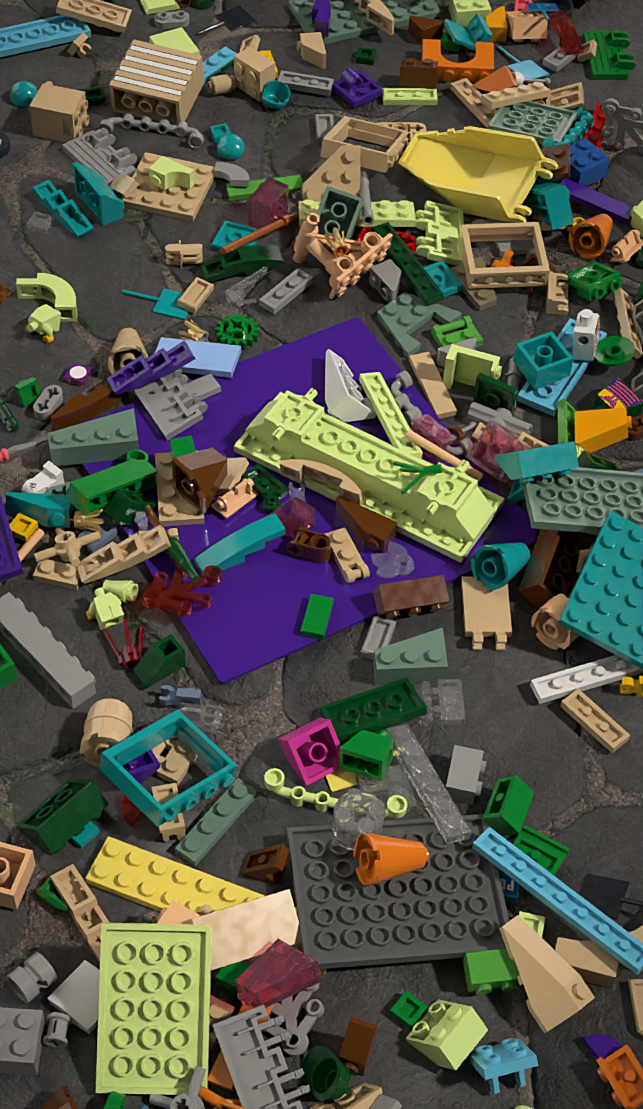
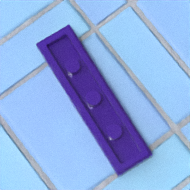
(597, 201)

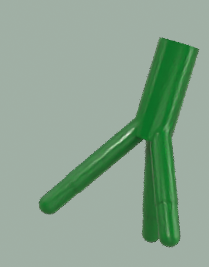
(427, 470)

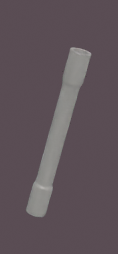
(367, 212)

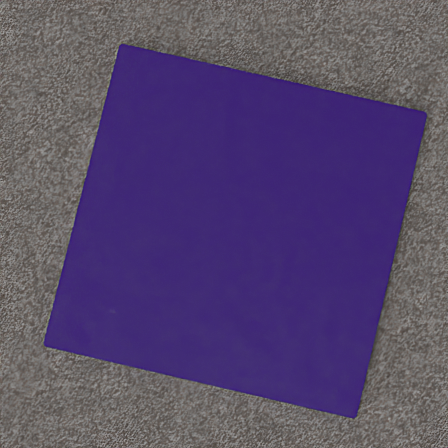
(264, 600)

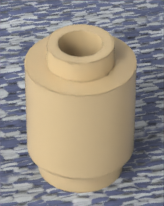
(221, 84)

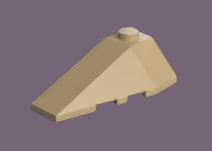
(550, 982)

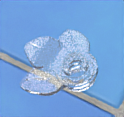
(394, 562)

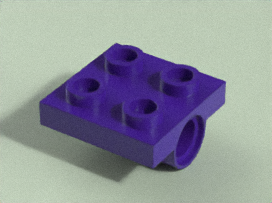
(356, 88)

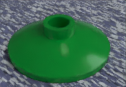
(614, 351)

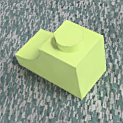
(168, 173)

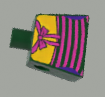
(619, 395)

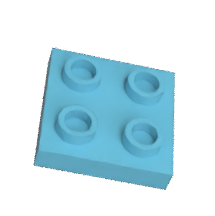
(503, 1059)

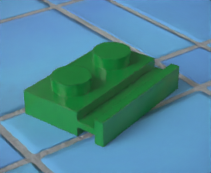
(541, 849)

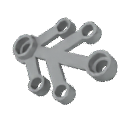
(624, 124)
(290, 1010)

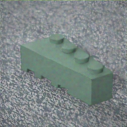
(95, 440)

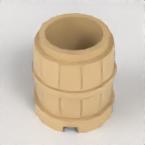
(106, 725)

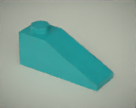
(47, 509)

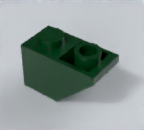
(160, 661)

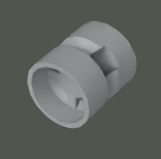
(32, 977)

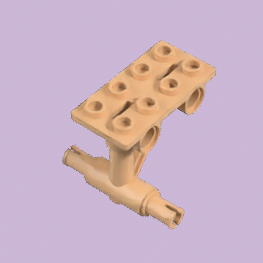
(346, 268)

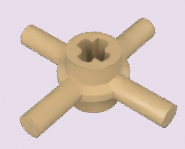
(67, 546)

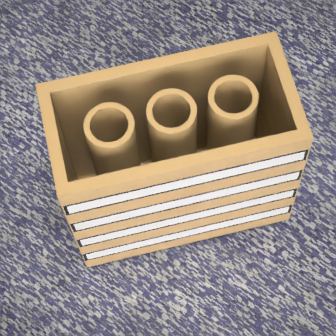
(156, 82)

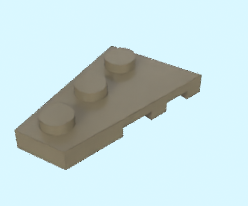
(480, 297)

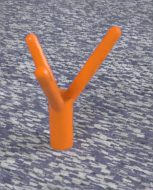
(217, 1100)

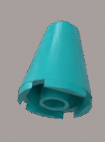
(499, 563)

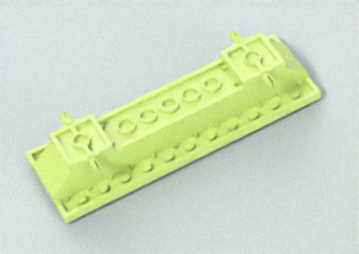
(438, 511)

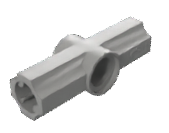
(483, 414)

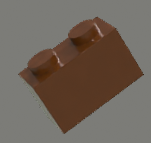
(419, 73)

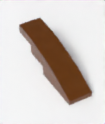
(85, 407)

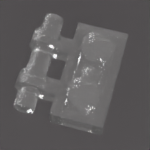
(450, 702)

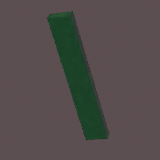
(410, 266)

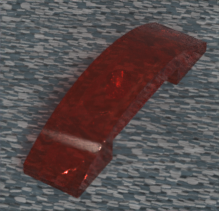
(565, 31)

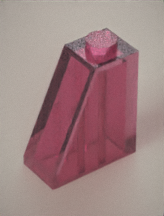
(277, 975)

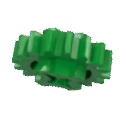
(237, 331)

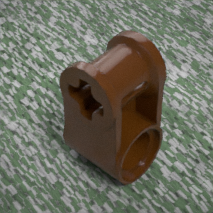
(310, 545)

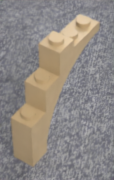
(592, 961)

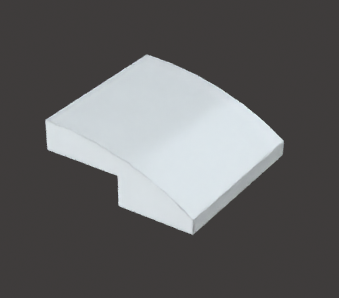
(79, 996)

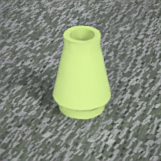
(124, 589)

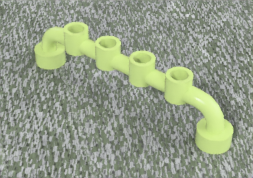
(275, 782)

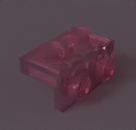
(433, 432)

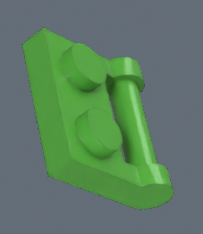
(468, 333)

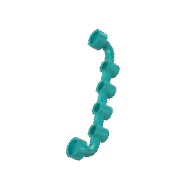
(575, 134)

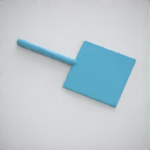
(527, 68)

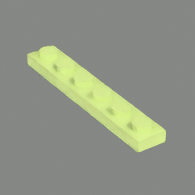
(388, 413)

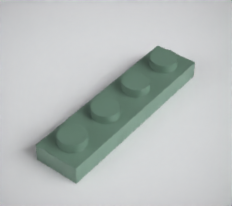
(216, 822)

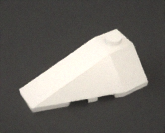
(343, 393)

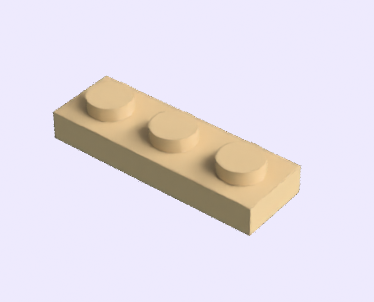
(595, 720)

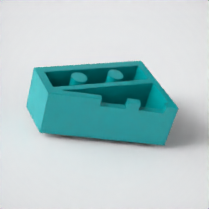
(552, 203)

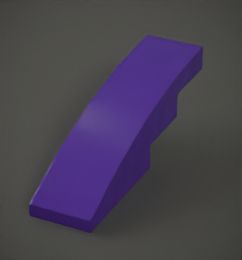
(144, 371)

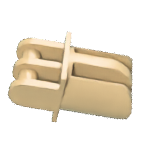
(183, 254)

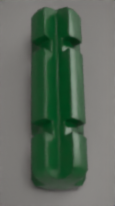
(8, 417)

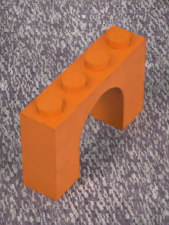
(473, 70)

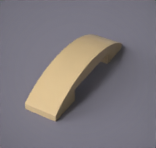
(298, 468)

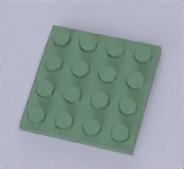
(534, 120)

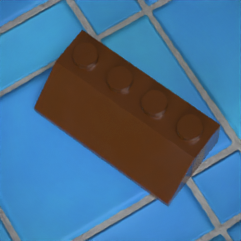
(552, 566)

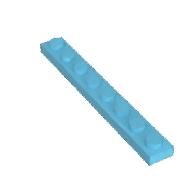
(561, 899)

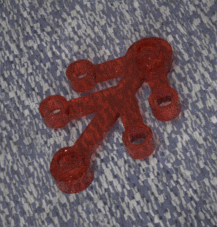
(155, 598)

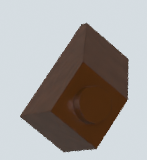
(358, 1045)

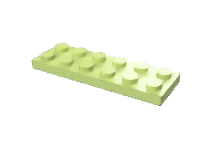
(396, 213)

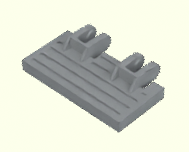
(95, 152)
(170, 404)
(252, 1065)

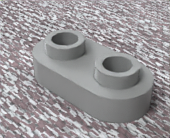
(168, 20)

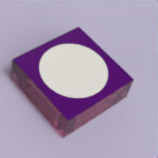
(78, 374)

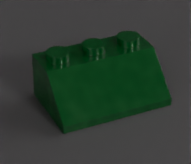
(63, 815)

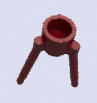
(130, 654)

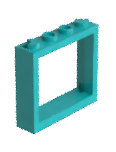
(150, 737)

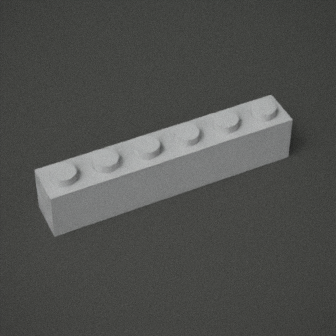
(44, 652)

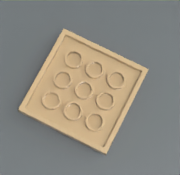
(174, 201)

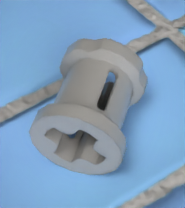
(57, 1030)

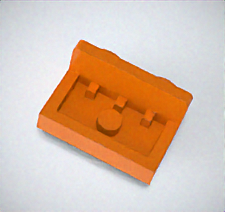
(624, 1075)

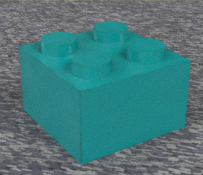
(543, 359)

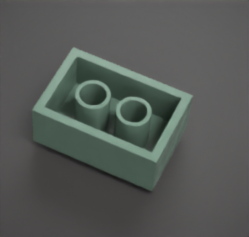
(339, 211)

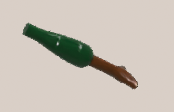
(176, 551)

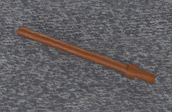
(282, 221)

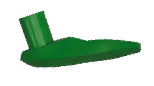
(50, 898)

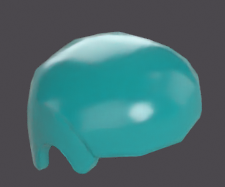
(23, 93)
(275, 94)
(230, 147)

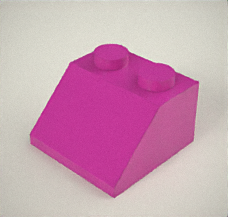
(312, 750)

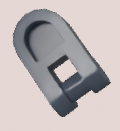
(109, 531)

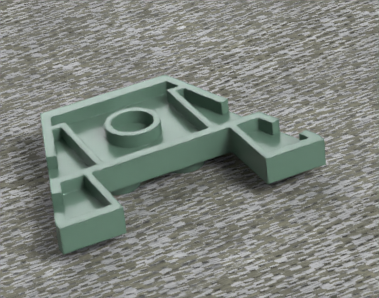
(408, 314)

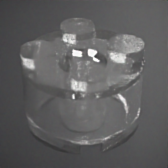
(357, 814)

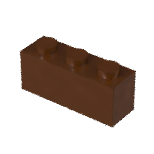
(411, 596)

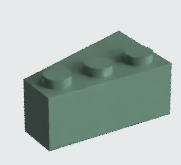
(416, 658)

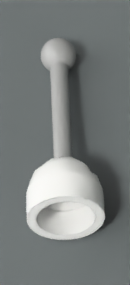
(519, 77)

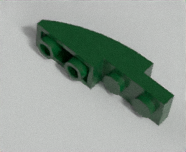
(242, 259)

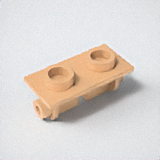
(627, 247)
(236, 499)

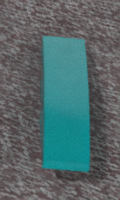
(62, 209)
(237, 545)

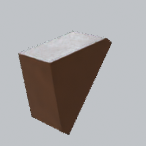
(425, 28)

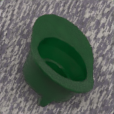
(325, 1074)

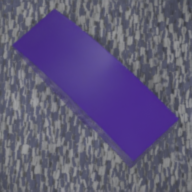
(322, 16)

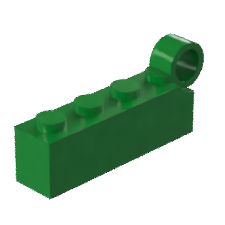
(99, 488)

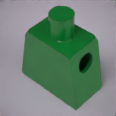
(367, 754)

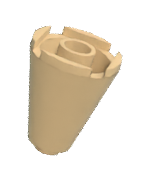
(125, 349)

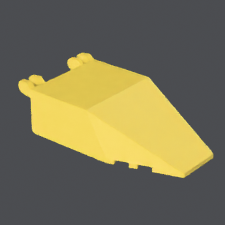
(479, 169)

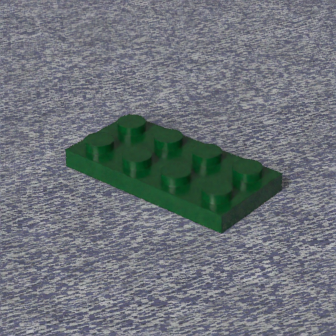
(374, 709)

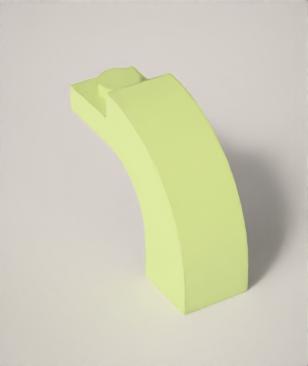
(51, 289)

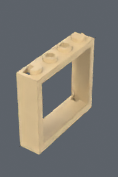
(369, 132)
(504, 276)

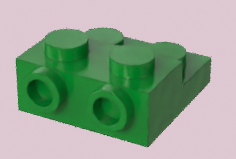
(594, 281)

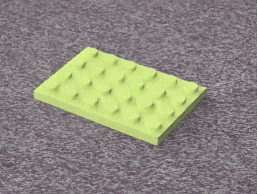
(153, 1007)

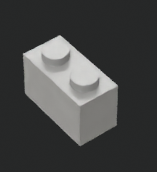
(464, 774)

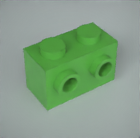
(490, 971)

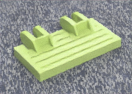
(442, 232)

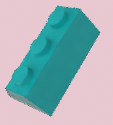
(97, 194)
(539, 462)

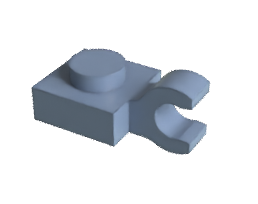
(186, 695)

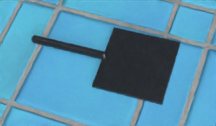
(232, 19)
(607, 894)

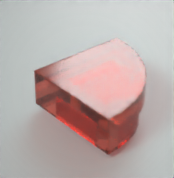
(129, 811)

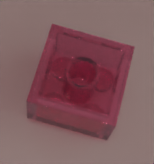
(267, 203)
(492, 442)

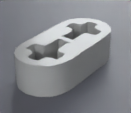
(44, 400)

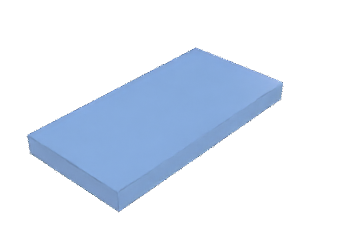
(210, 357)

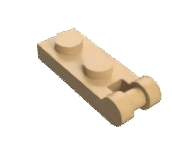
(347, 556)

